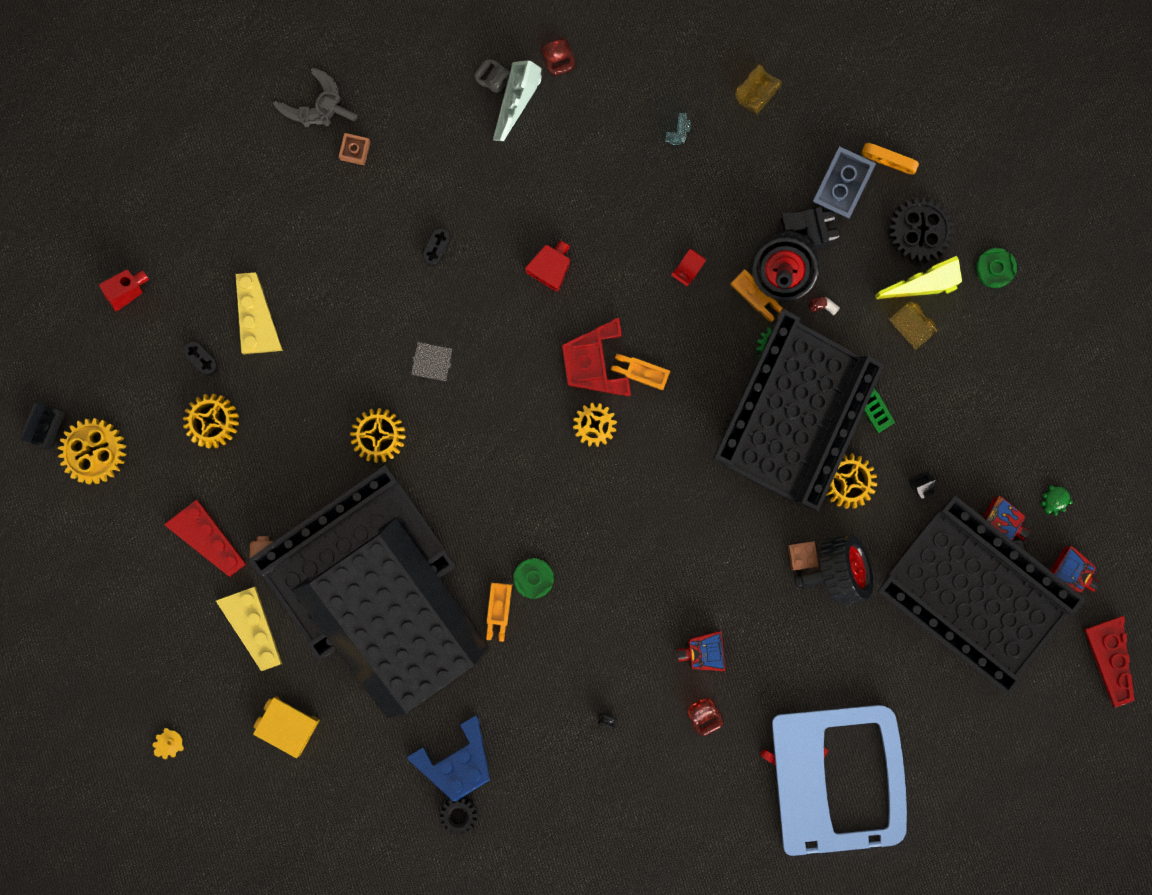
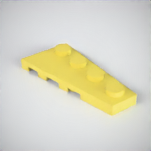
(255, 319)
(250, 623)

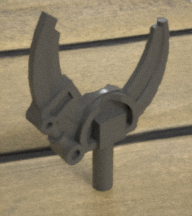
(325, 104)

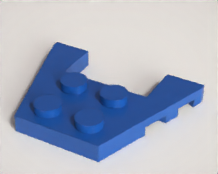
(460, 771)

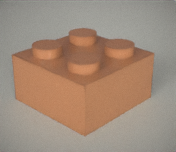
(354, 149)
(803, 555)

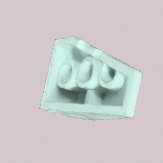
(521, 85)

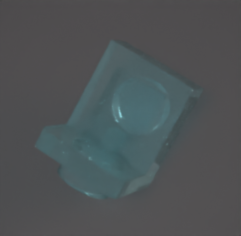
(682, 127)

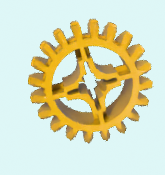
(195, 414)
(377, 427)
(856, 483)

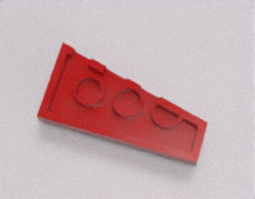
(203, 534)
(1110, 653)

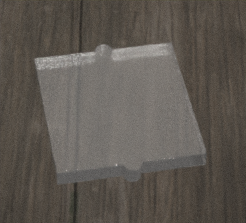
(431, 361)

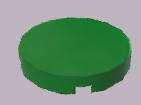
(996, 267)
(533, 578)

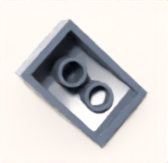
(844, 182)

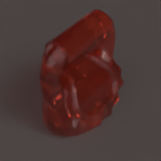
(555, 52)
(703, 711)

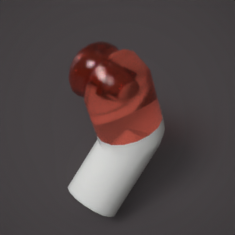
(823, 302)

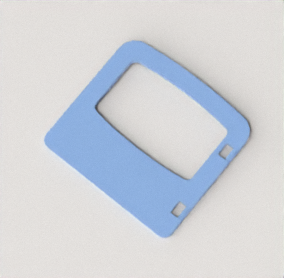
(802, 784)

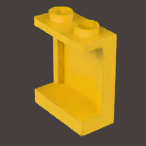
(285, 727)

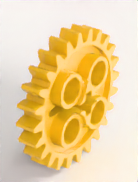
(98, 467)

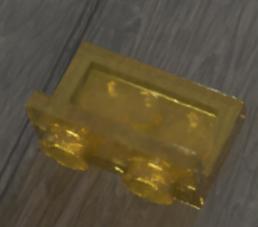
(757, 90)
(914, 324)

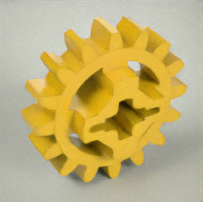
(602, 420)

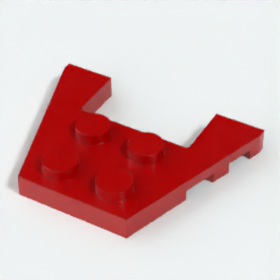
(586, 361)

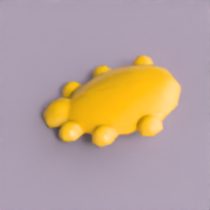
(168, 744)

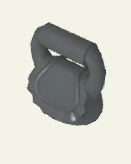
(497, 78)

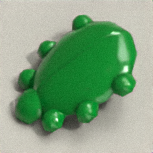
(1055, 500)

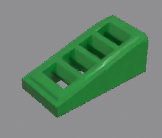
(881, 407)

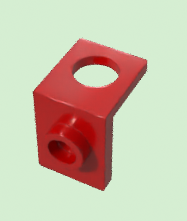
(689, 267)

